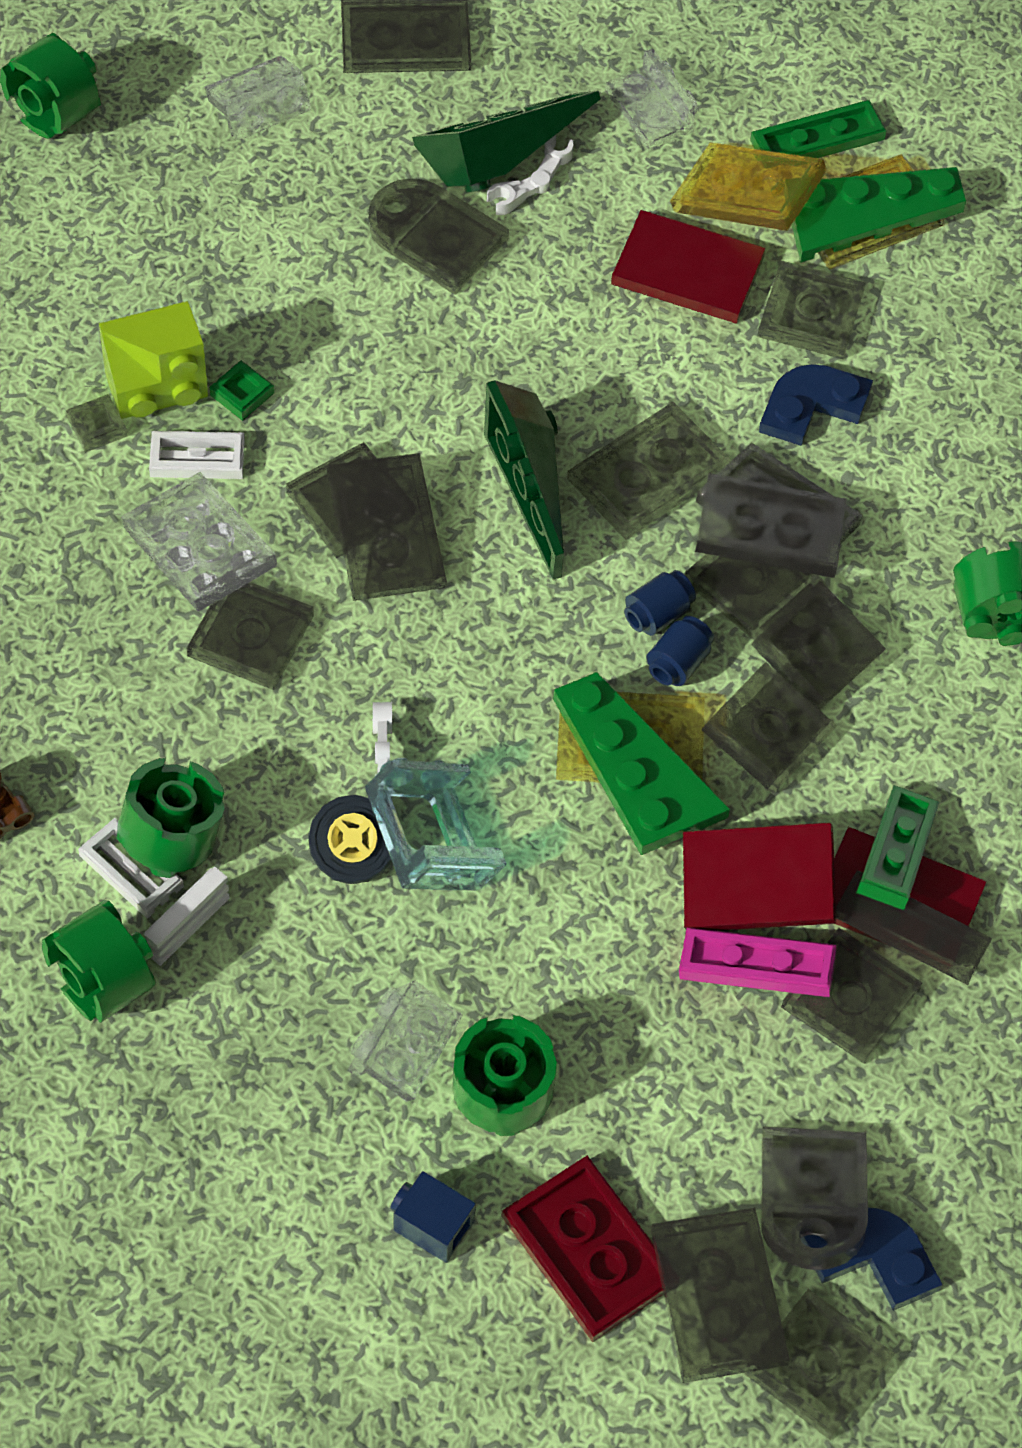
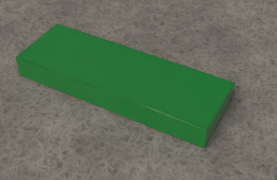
(823, 132)
(898, 847)

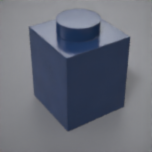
(432, 1215)

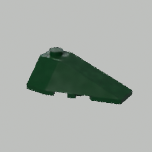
(493, 147)
(524, 448)

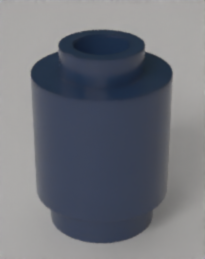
(659, 602)
(680, 651)

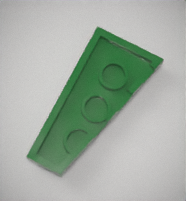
(874, 205)
(638, 771)

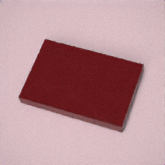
(688, 266)
(759, 877)
(935, 883)
(587, 1247)

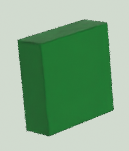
(241, 390)

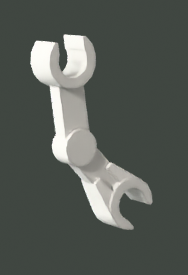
(539, 182)
(382, 726)

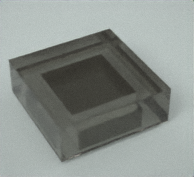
(96, 423)

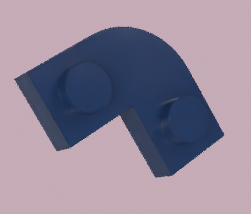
(811, 390)
(894, 1257)

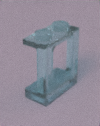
(432, 867)

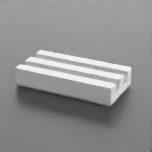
(194, 460)
(144, 905)
(187, 915)

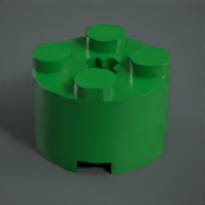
(51, 85)
(991, 594)
(171, 816)
(100, 962)
(500, 1101)

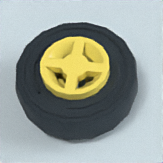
(341, 826)

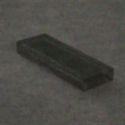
(916, 932)

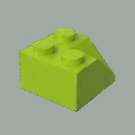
(154, 360)

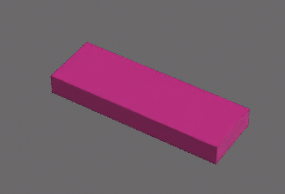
(757, 962)

